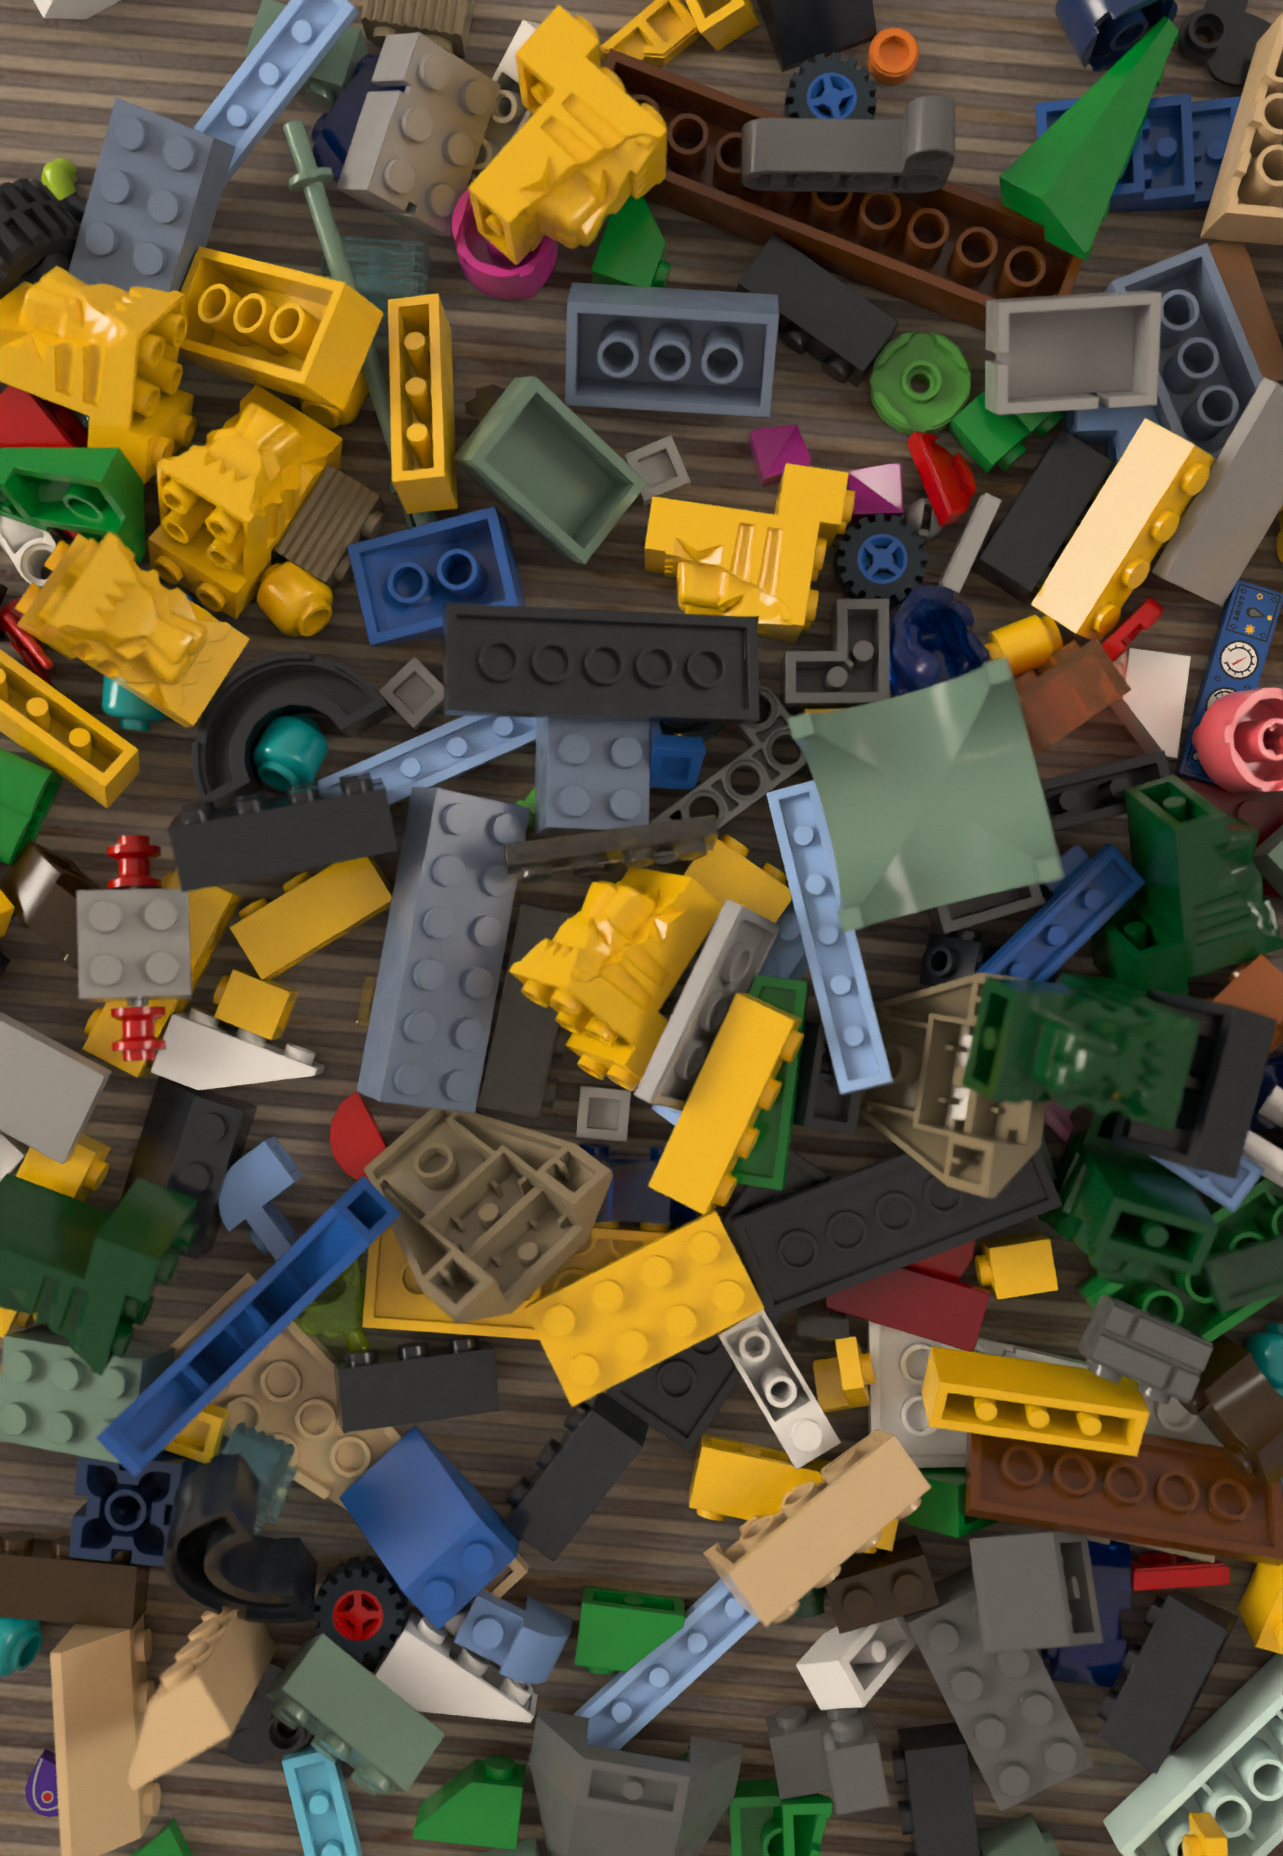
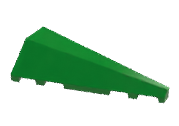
(1076, 163)
(75, 491)
(776, 1827)

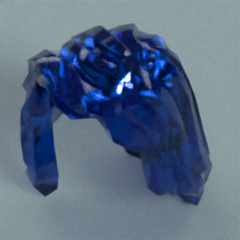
(932, 641)

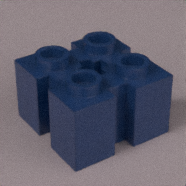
(114, 1519)

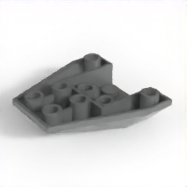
(623, 1800)

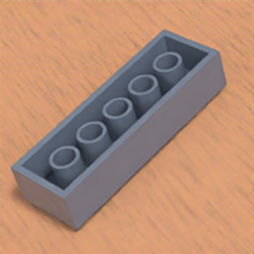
(442, 951)

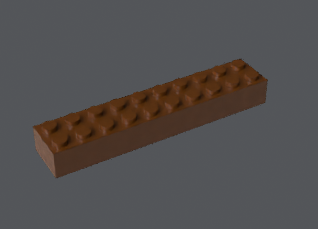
(927, 248)

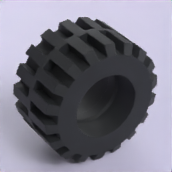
(33, 233)

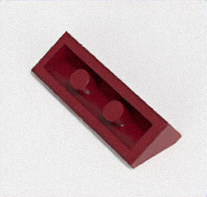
(918, 1305)

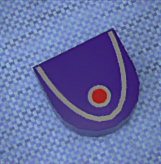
(42, 1786)

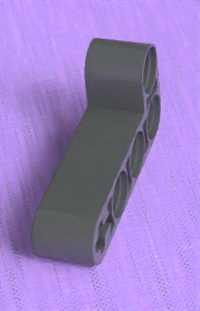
(852, 153)
(756, 759)

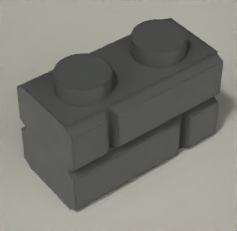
(1144, 1349)

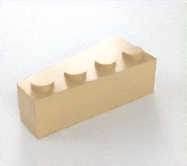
(1250, 179)
(819, 1527)

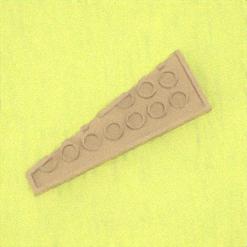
(293, 1397)

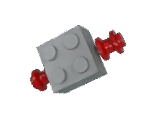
(134, 946)

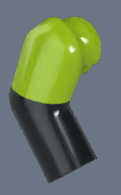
(60, 179)

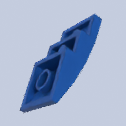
(1174, 154)

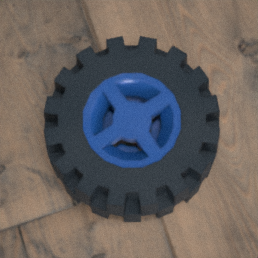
(833, 86)
(892, 549)

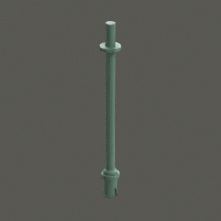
(312, 182)

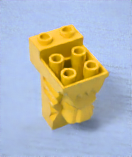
(577, 151)
(105, 358)
(235, 499)
(750, 559)
(130, 627)
(618, 966)

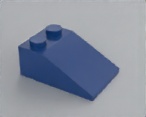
(416, 571)
(429, 1526)

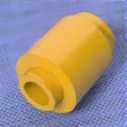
(1025, 643)

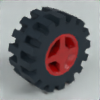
(356, 1626)

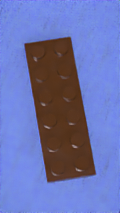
(1163, 1497)

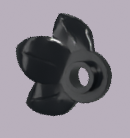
(1230, 36)
(260, 1730)

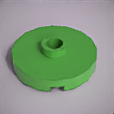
(922, 358)

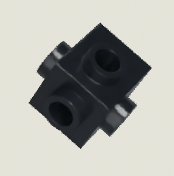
(954, 957)

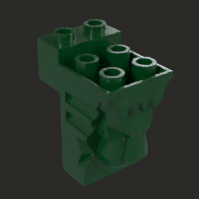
(1198, 897)
(1082, 1046)
(1126, 1206)
(90, 1267)

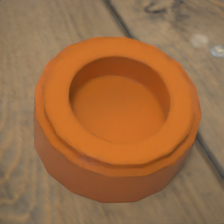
(892, 56)

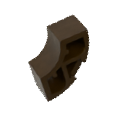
(45, 896)
(1241, 1411)

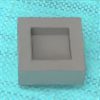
(661, 469)
(414, 693)
(603, 1113)

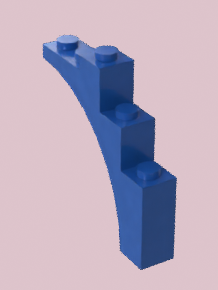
(248, 1326)

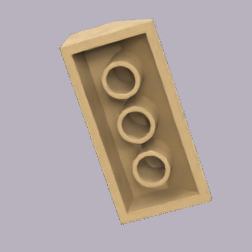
(202, 1693)
(98, 1719)

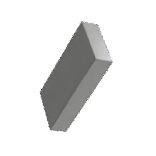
(969, 543)

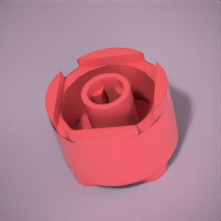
(1243, 741)

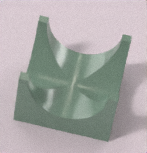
(930, 796)

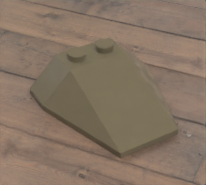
(929, 1111)
(486, 1208)

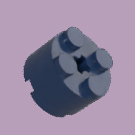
(1109, 28)

